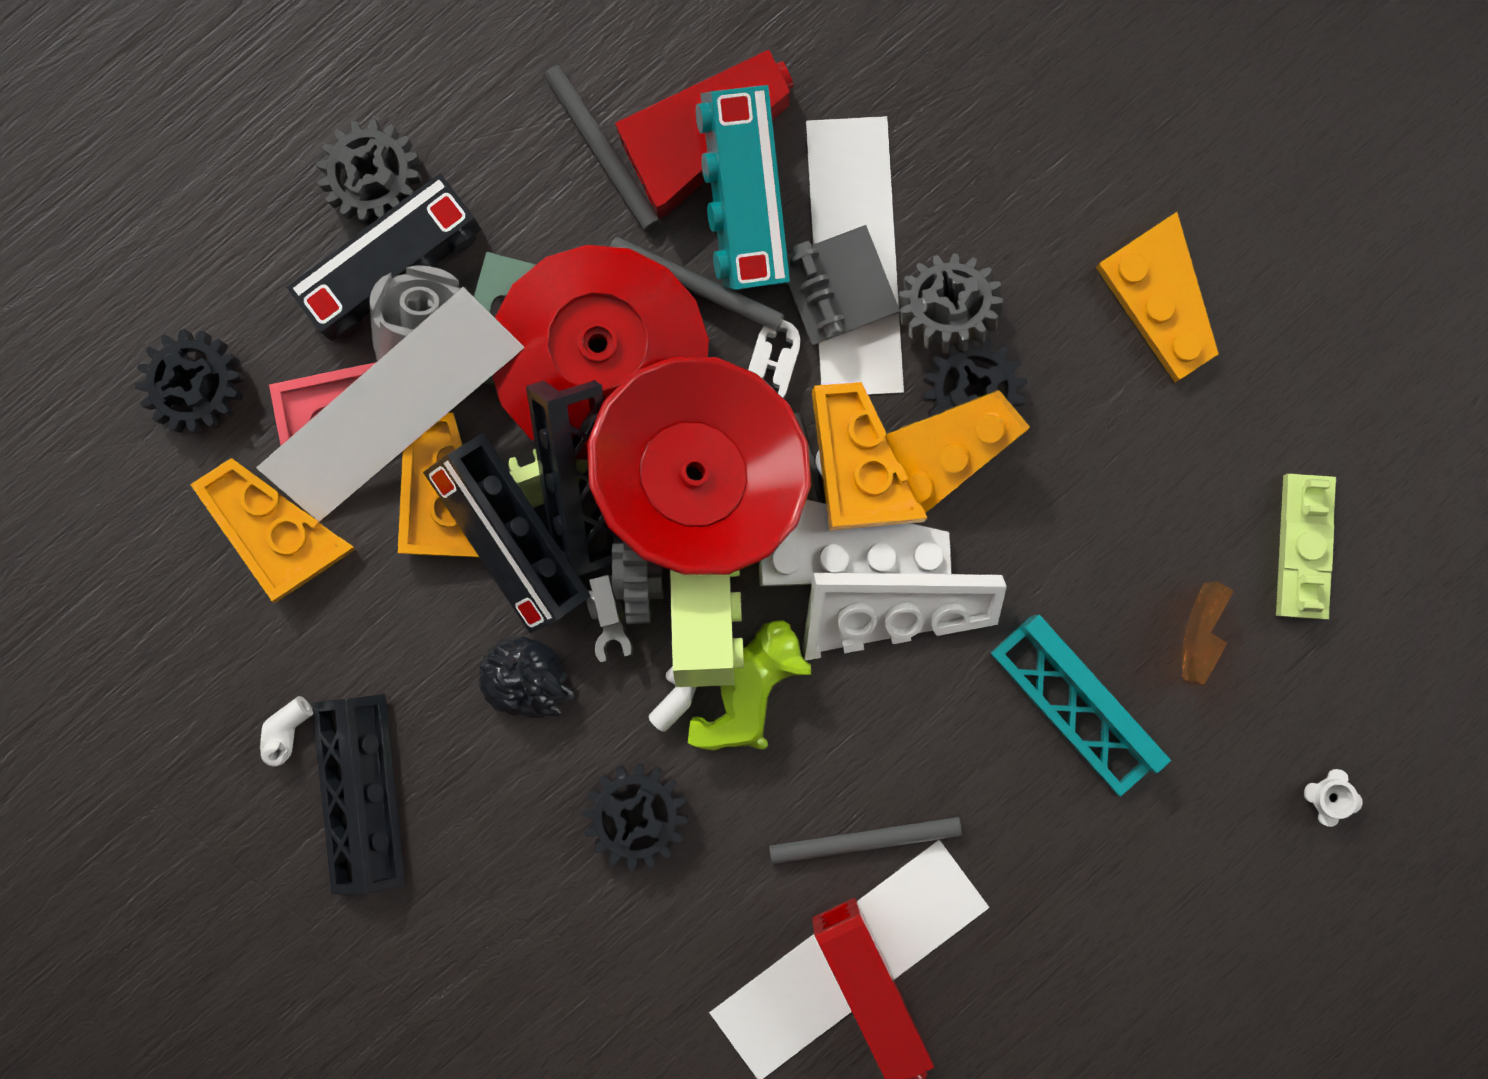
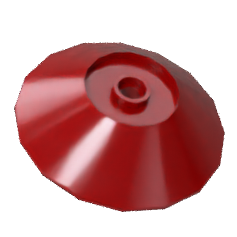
(585, 297)
(706, 419)

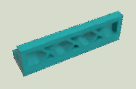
(1093, 693)

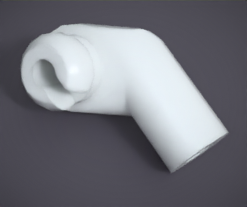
(672, 706)
(279, 731)

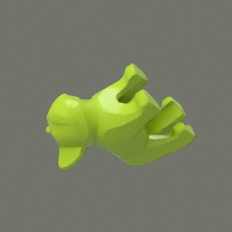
(767, 661)

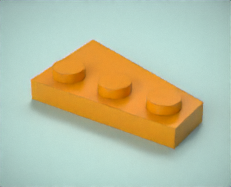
(1162, 297)
(954, 445)
(857, 465)
(424, 520)
(267, 530)

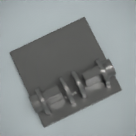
(839, 285)

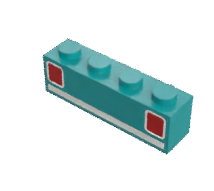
(744, 187)

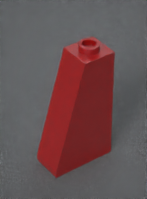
(665, 136)
(871, 992)

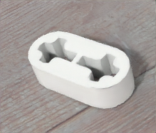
(787, 359)

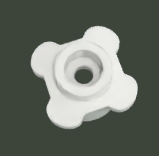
(1347, 798)

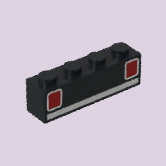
(410, 234)
(507, 533)

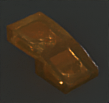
(1201, 647)

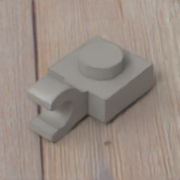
(611, 617)

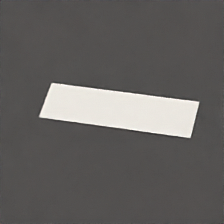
(848, 191)
(391, 405)
(799, 993)

